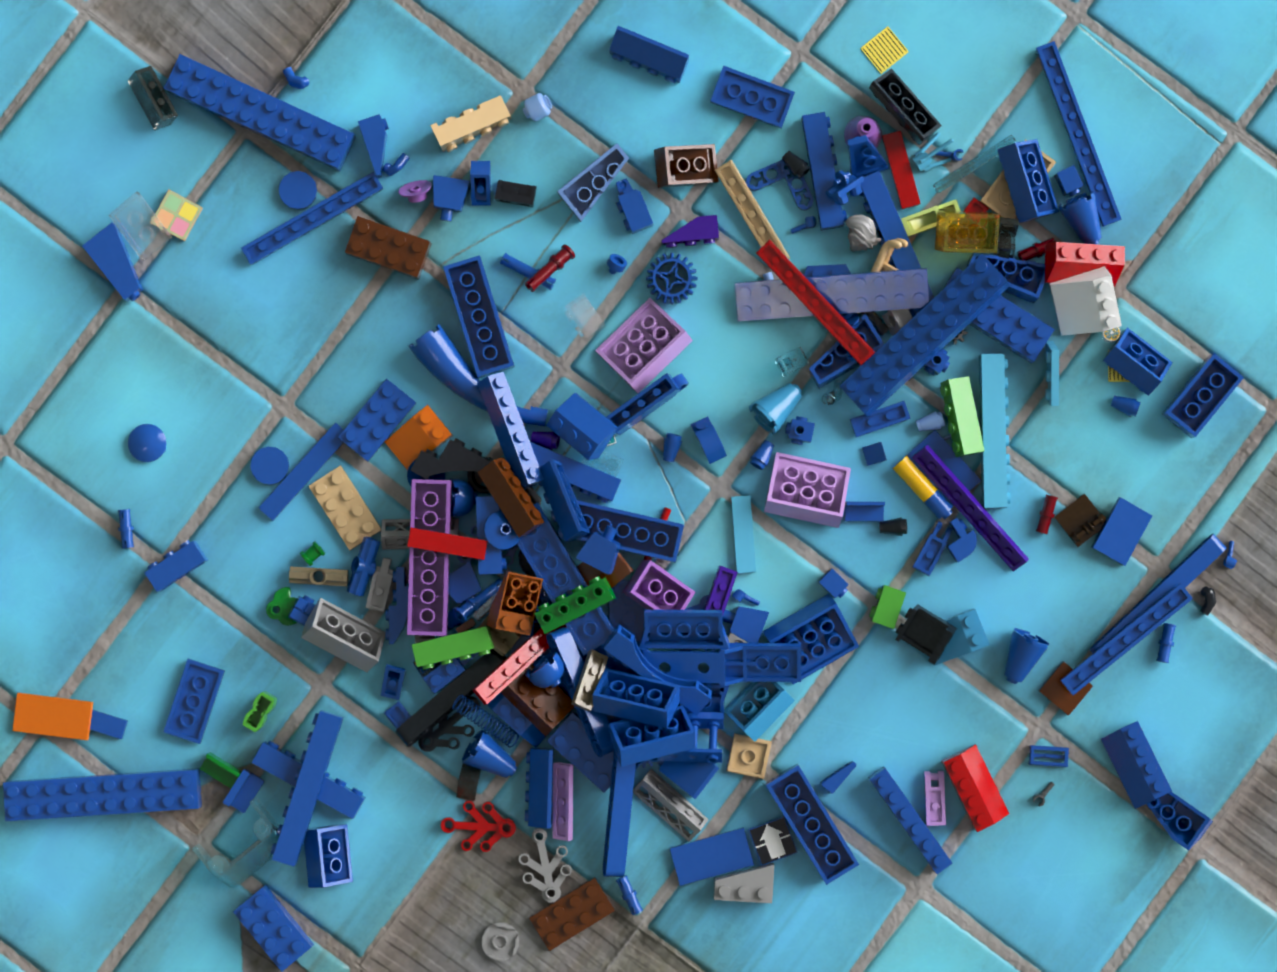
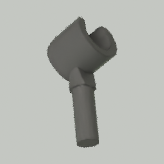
(1042, 795)

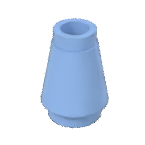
(931, 422)

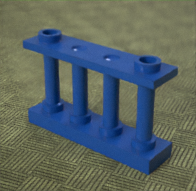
(703, 720)

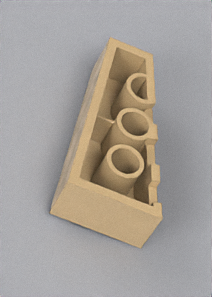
(471, 123)

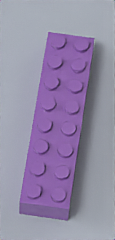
(429, 569)

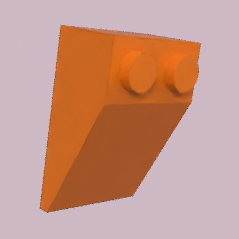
(417, 434)

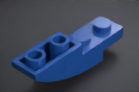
(397, 614)

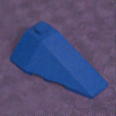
(1180, 819)

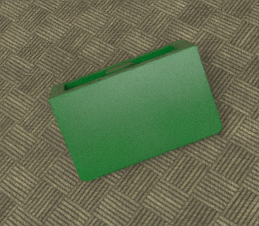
(220, 770)

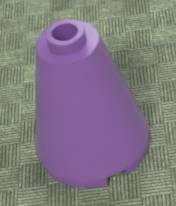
(857, 127)

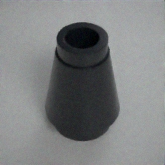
(796, 165)
(894, 526)

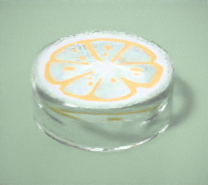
(1111, 335)

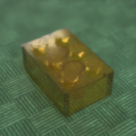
(967, 232)

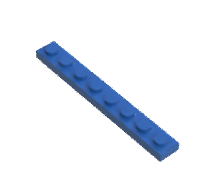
(312, 218)
(1126, 639)

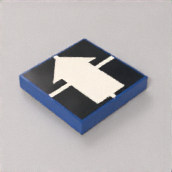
(772, 840)

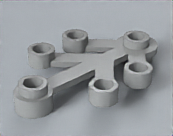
(546, 868)

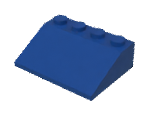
(820, 631)

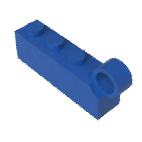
(647, 401)

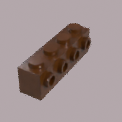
(511, 497)

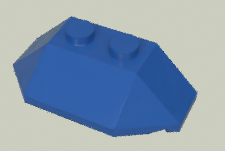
(516, 719)

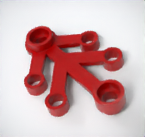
(482, 826)

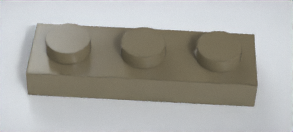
(589, 679)

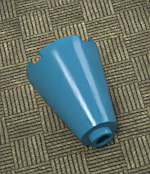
(776, 407)

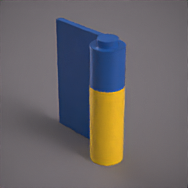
(921, 483)

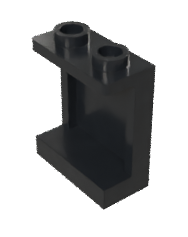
(925, 632)

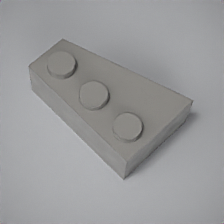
(746, 886)

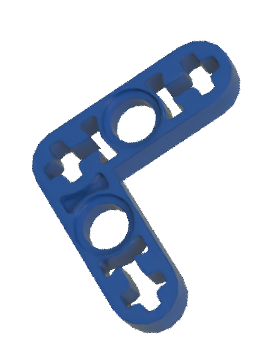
(781, 174)

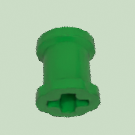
(312, 553)

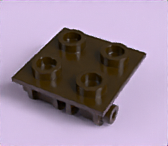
(1081, 520)

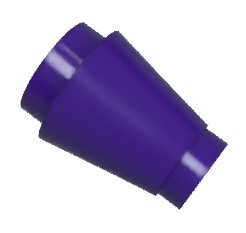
(546, 439)

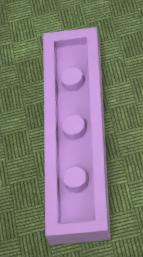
(562, 801)

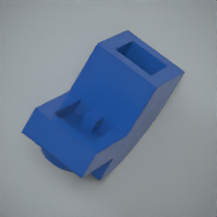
(709, 440)
(964, 544)

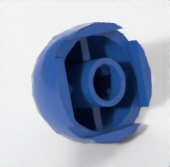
(462, 498)
(546, 671)

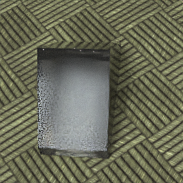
(468, 782)

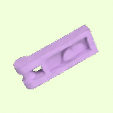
(935, 799)

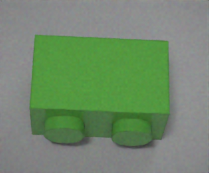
(887, 606)

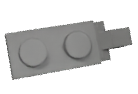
(380, 586)

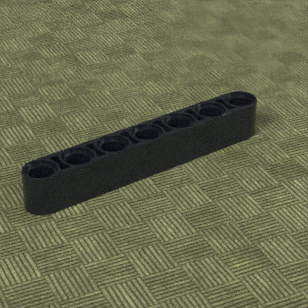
(442, 703)

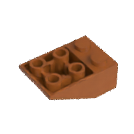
(515, 603)

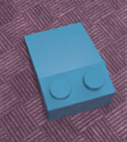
(967, 638)

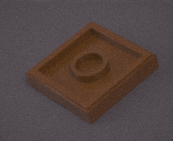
(1057, 692)

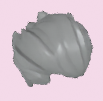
(861, 233)

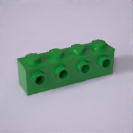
(575, 605)

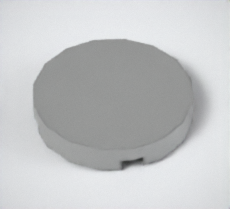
(500, 941)

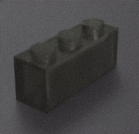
(152, 98)

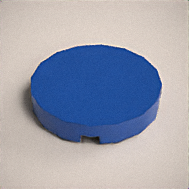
(298, 190)
(269, 465)

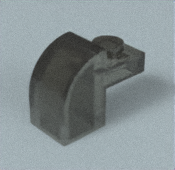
(1006, 238)

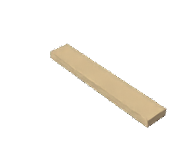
(748, 205)

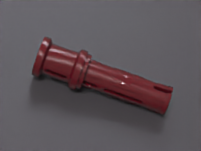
(555, 263)

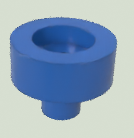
(616, 263)

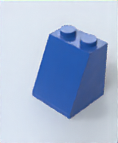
(689, 775)

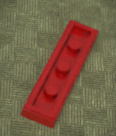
(901, 170)
(447, 543)

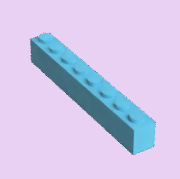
(993, 430)

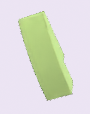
(927, 219)

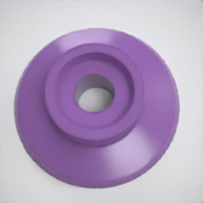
(415, 190)

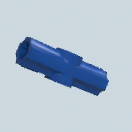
(363, 566)

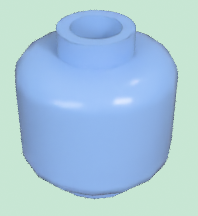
(537, 107)

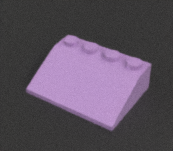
(644, 345)
(807, 490)

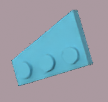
(1052, 373)

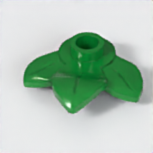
(284, 602)

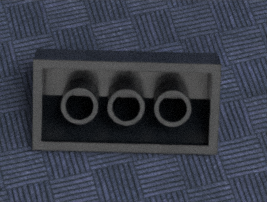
(905, 106)

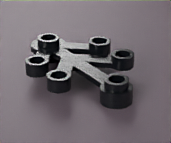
(446, 727)

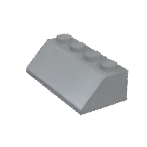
(344, 635)

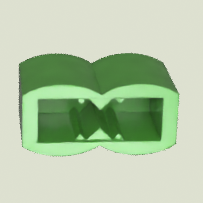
(257, 717)

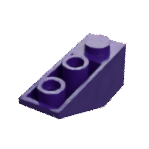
(698, 230)

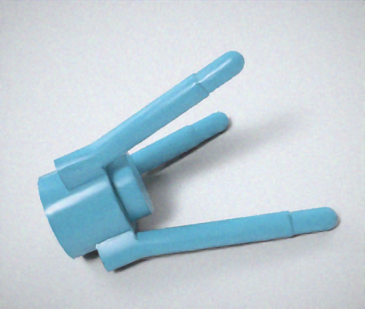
(922, 160)

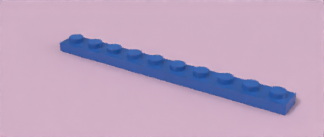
(1078, 132)

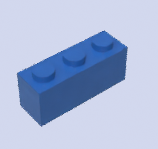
(175, 565)

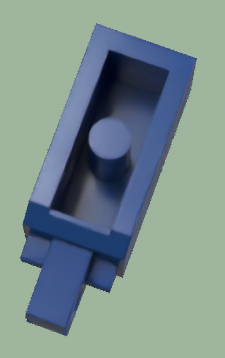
(633, 207)

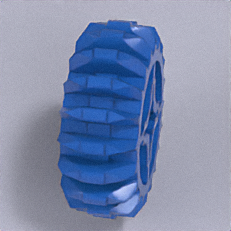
(680, 281)

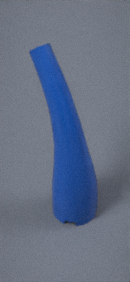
(446, 363)

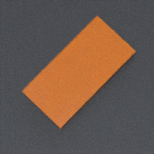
(52, 716)

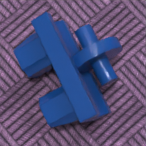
(845, 183)

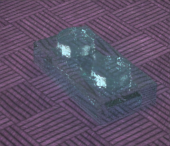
(606, 463)

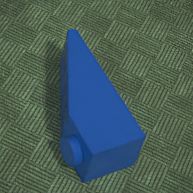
(375, 138)

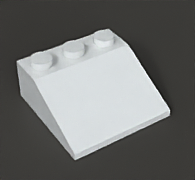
(1086, 303)

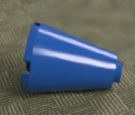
(1083, 217)
(1023, 654)
(489, 756)

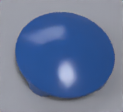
(147, 443)

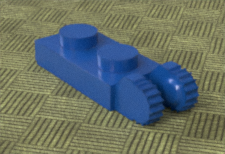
(932, 550)

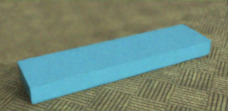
(743, 534)

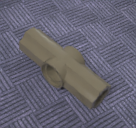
(305, 575)

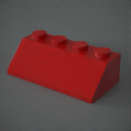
(1071, 259)
(975, 788)

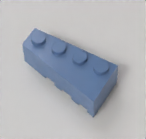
(587, 187)

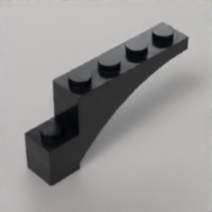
(454, 458)

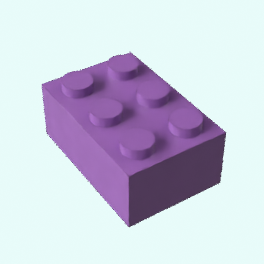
(657, 588)

